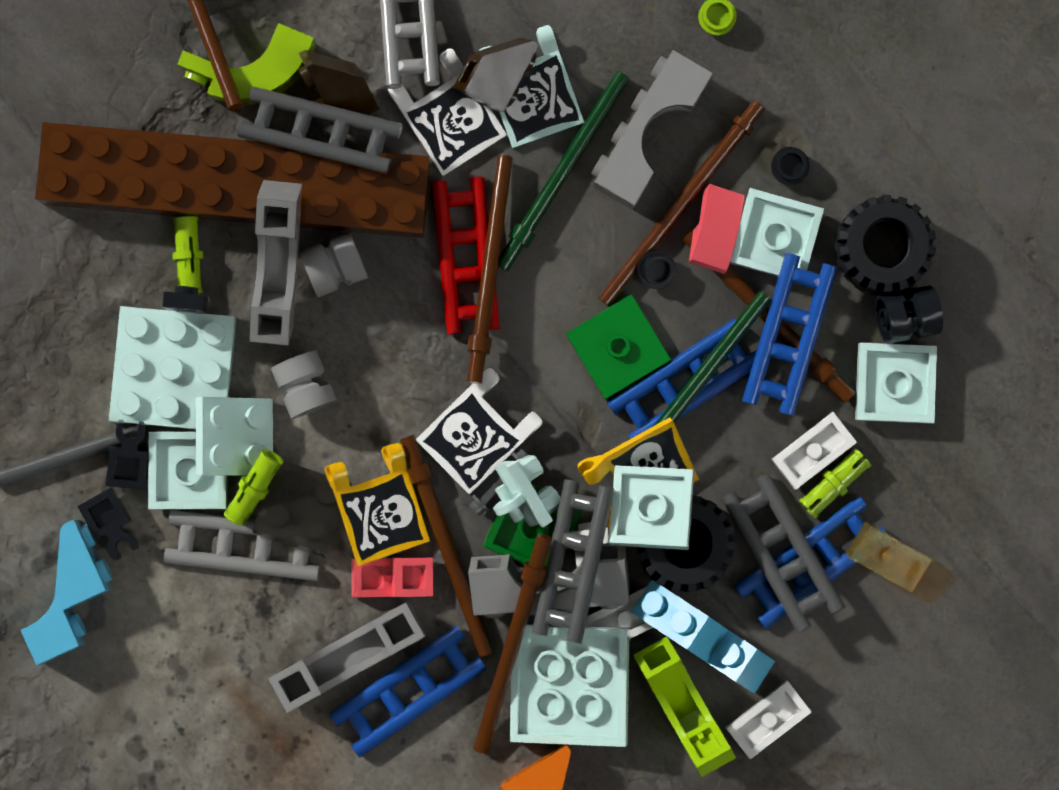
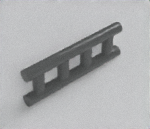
(334, 148)
(777, 576)
(582, 582)

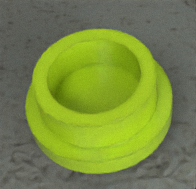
(717, 17)

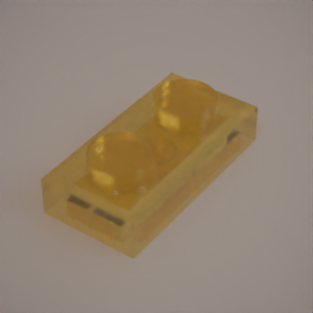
(888, 556)

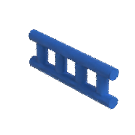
(770, 348)
(661, 380)
(805, 586)
(432, 692)

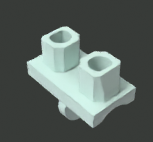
(519, 495)

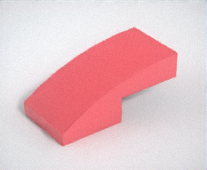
(717, 229)
(393, 578)

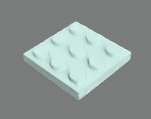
(168, 362)
(570, 688)

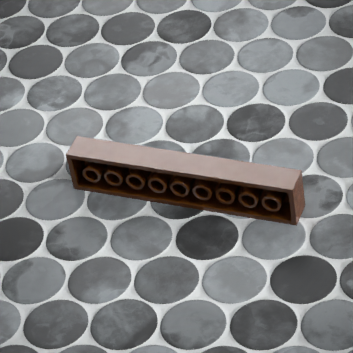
(223, 178)

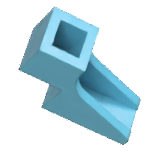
(77, 580)
(703, 636)

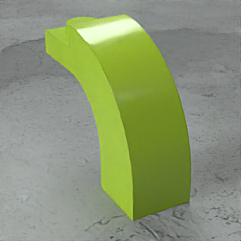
(272, 71)
(684, 706)

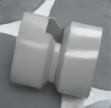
(333, 264)
(304, 384)

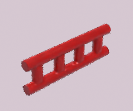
(447, 238)

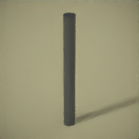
(61, 457)

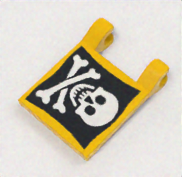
(655, 447)
(380, 512)

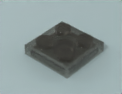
(299, 510)

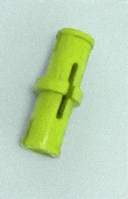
(187, 252)
(834, 483)
(253, 487)

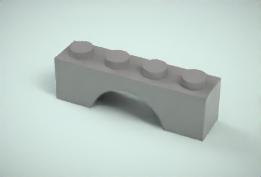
(675, 88)
(277, 262)
(498, 582)
(347, 657)

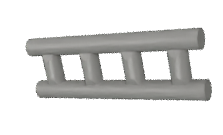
(392, 32)
(222, 559)

